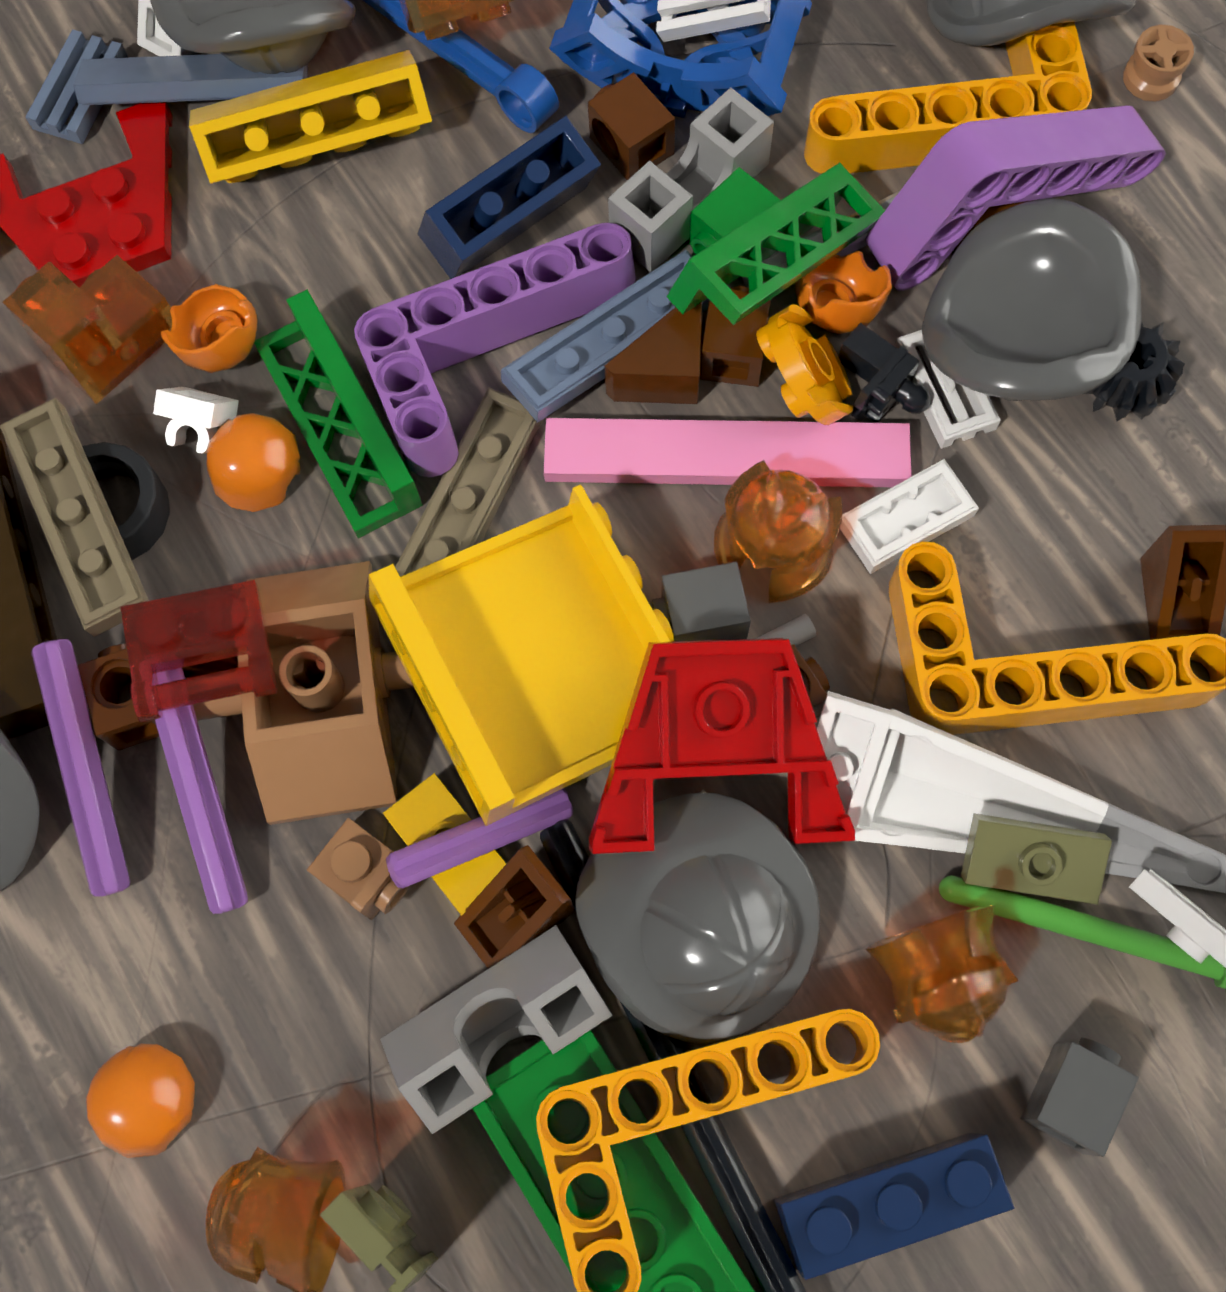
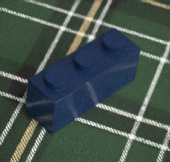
(508, 198)
(893, 1204)

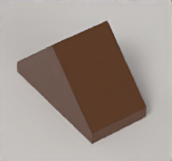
(660, 362)
(1185, 581)
(514, 908)

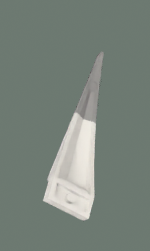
(923, 785)

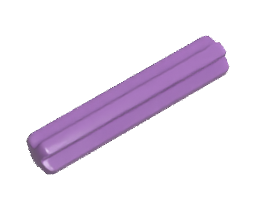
(473, 840)

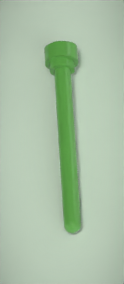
(1080, 926)

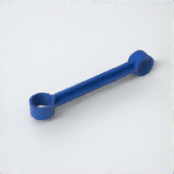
(520, 92)

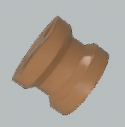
(1158, 62)

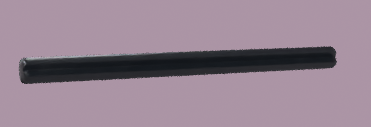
(706, 1136)

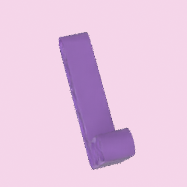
(1006, 164)
(477, 314)

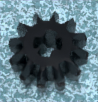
(1145, 379)

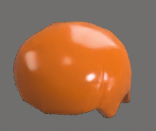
(844, 292)
(212, 328)
(252, 462)
(140, 1100)

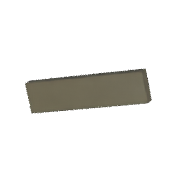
(475, 484)
(74, 515)

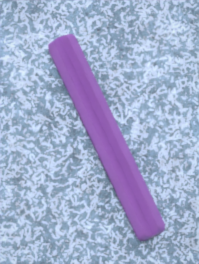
(81, 767)
(200, 805)

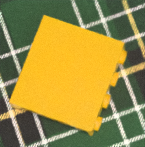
(524, 651)

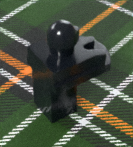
(887, 373)

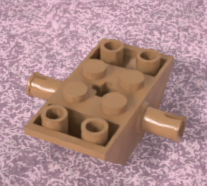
(330, 743)

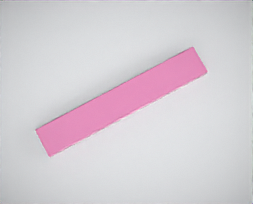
(723, 450)

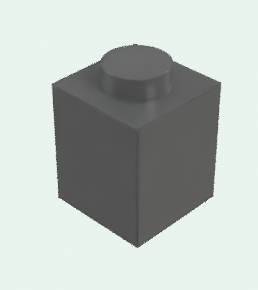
(705, 604)
(1080, 1096)

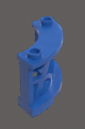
(608, 51)

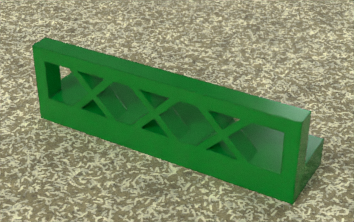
(773, 231)
(353, 401)

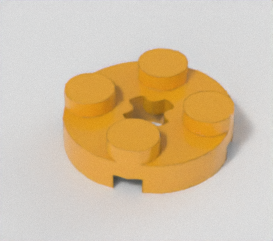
(810, 366)

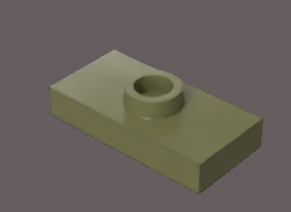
(1035, 858)

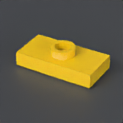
(433, 810)

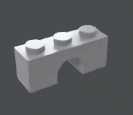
(659, 205)
(446, 1049)

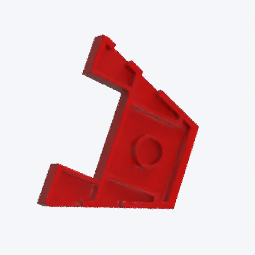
(104, 213)
(718, 714)

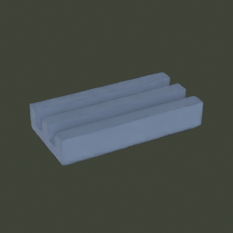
(58, 94)

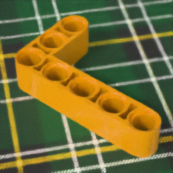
(904, 124)
(1035, 675)
(677, 1106)

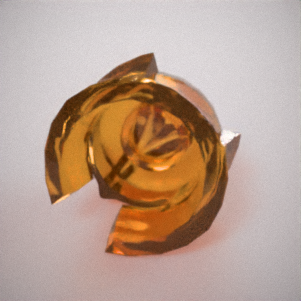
(781, 524)
(947, 974)
(270, 1219)

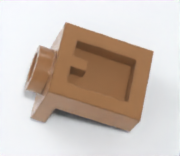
(357, 870)

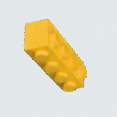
(310, 117)

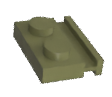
(378, 1233)

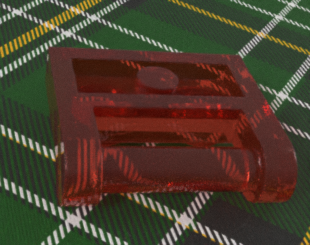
(195, 631)

